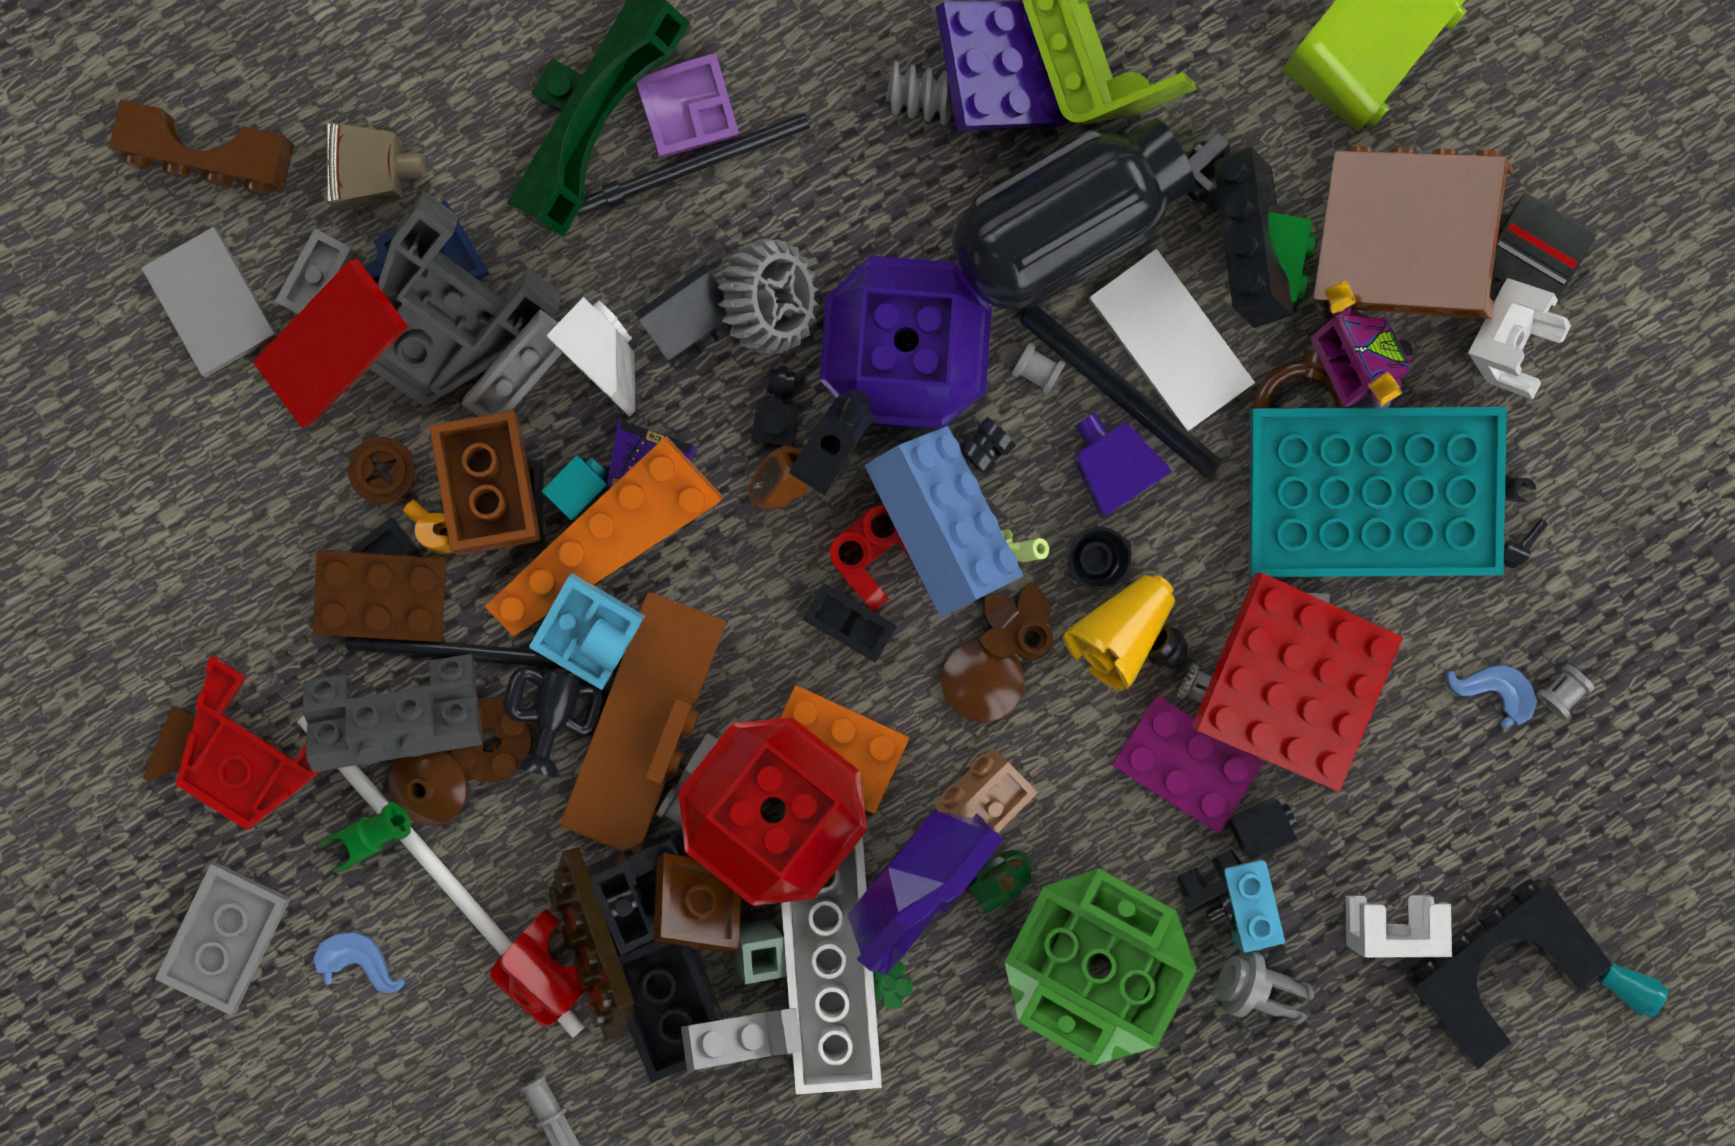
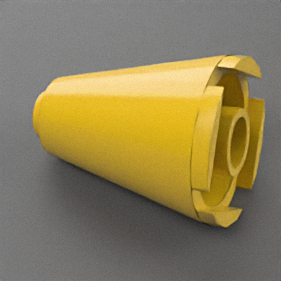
(1122, 631)

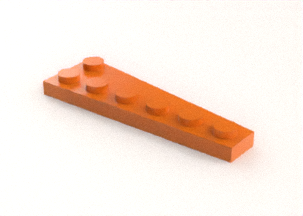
(631, 517)

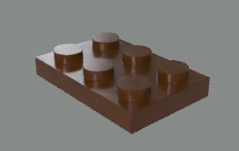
(379, 595)

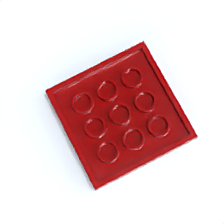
(1297, 681)

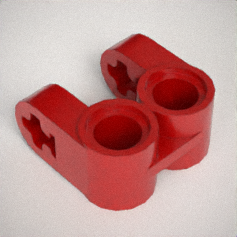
(872, 548)

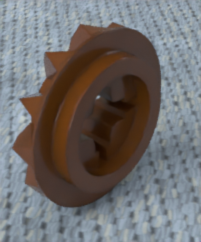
(362, 468)

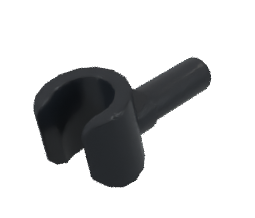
(1512, 484)
(1518, 554)

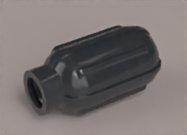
(1069, 214)

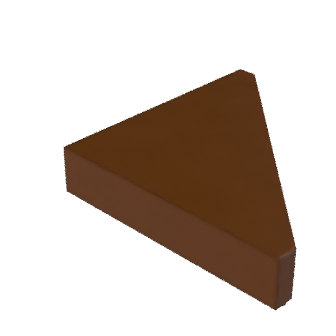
(171, 743)

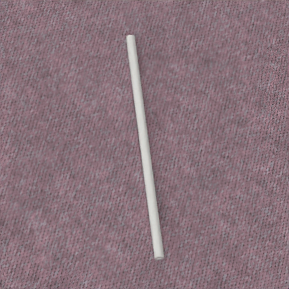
(443, 877)

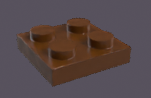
(694, 906)

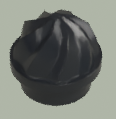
(1169, 648)

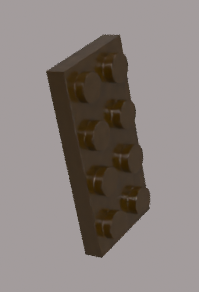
(590, 939)

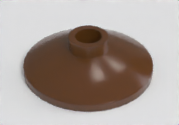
(443, 783)

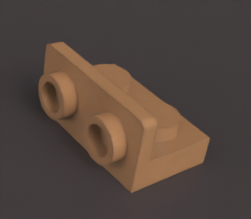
(990, 789)

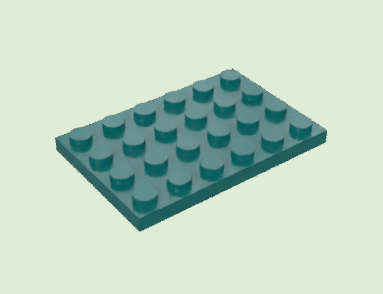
(1377, 491)

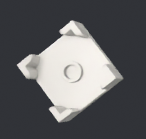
(1501, 340)
(1424, 936)

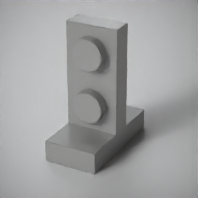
(741, 1038)

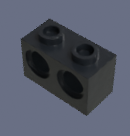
(849, 622)

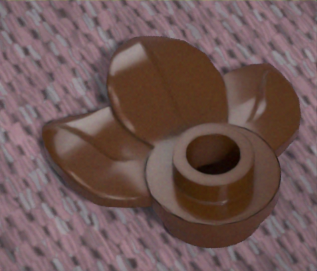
(1014, 619)

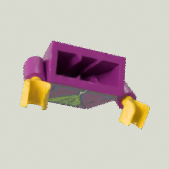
(1361, 352)

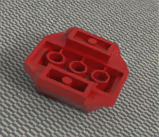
(763, 858)

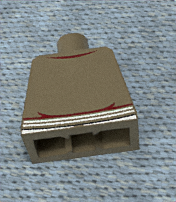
(367, 166)

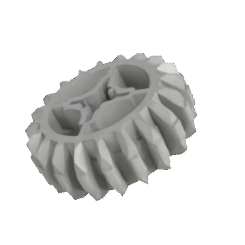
(768, 296)

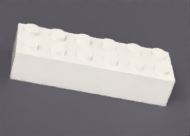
(831, 987)

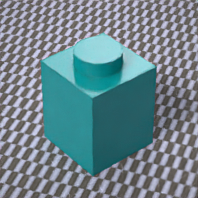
(577, 487)

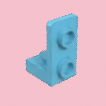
(1253, 907)

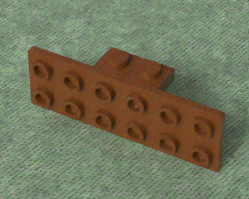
(644, 723)

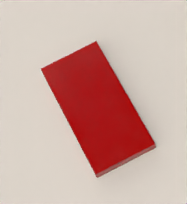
(330, 343)

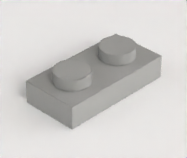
(313, 270)

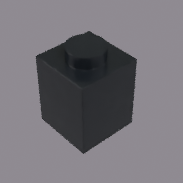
(1263, 828)

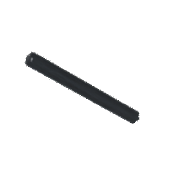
(1120, 391)

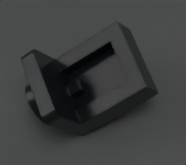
(1202, 165)

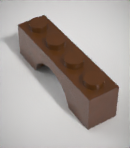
(252, 157)

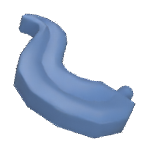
(1510, 684)
(355, 948)

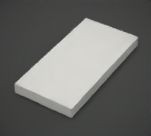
(1171, 340)

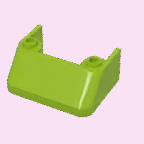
(1081, 71)

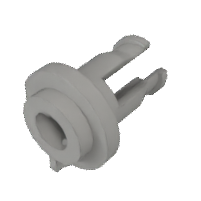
(1247, 986)

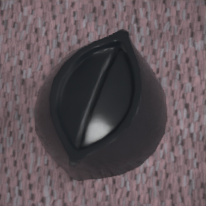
(1099, 558)

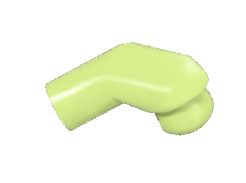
(1027, 550)

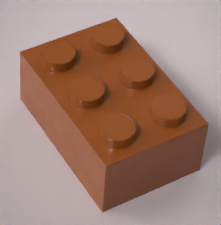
(485, 483)

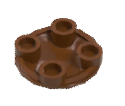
(981, 683)

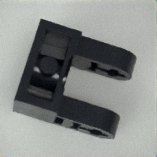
(619, 894)

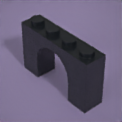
(1450, 983)

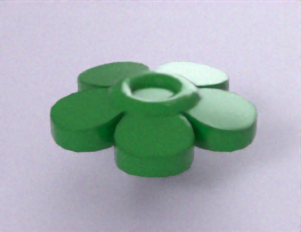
(892, 986)

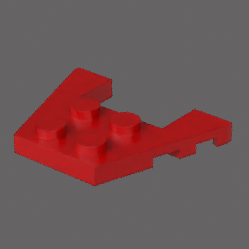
(231, 764)

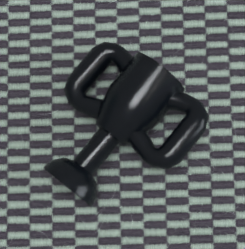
(553, 709)

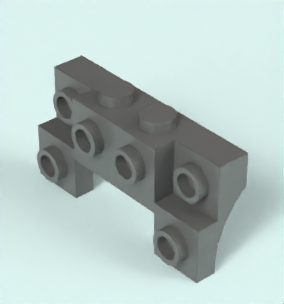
(392, 723)

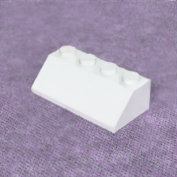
(599, 349)

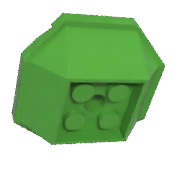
(1054, 976)

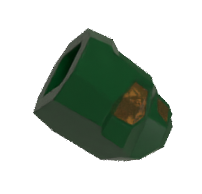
(1001, 879)

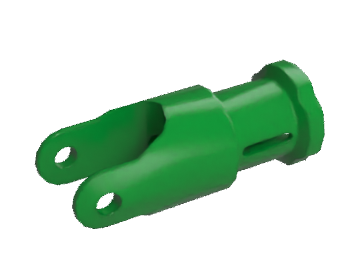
(369, 835)

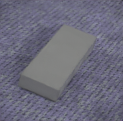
(515, 369)

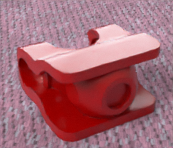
(533, 977)

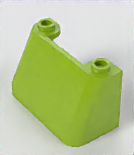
(1365, 51)

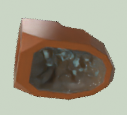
(773, 484)

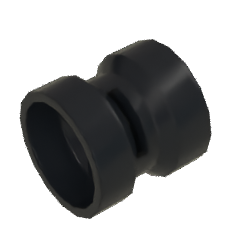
(987, 446)

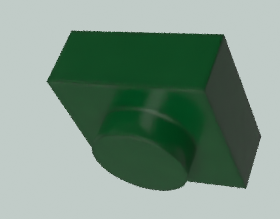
(556, 85)

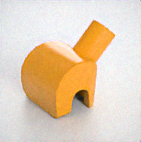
(428, 528)

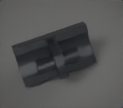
(1199, 895)

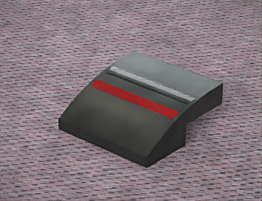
(1540, 246)

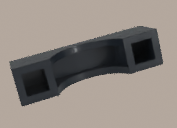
(1255, 275)

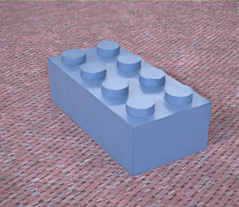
(943, 520)

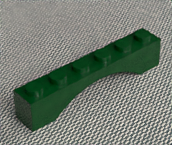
(635, 44)

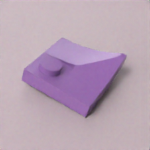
(687, 106)

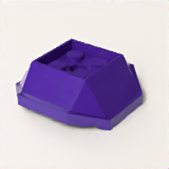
(916, 297)
(917, 884)

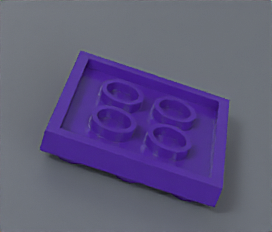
(995, 67)

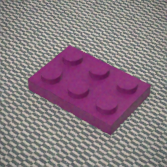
(1186, 765)

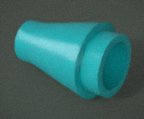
(1636, 990)

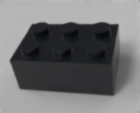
(668, 993)

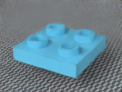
(587, 631)

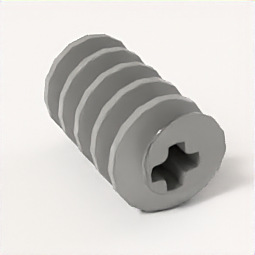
(919, 93)

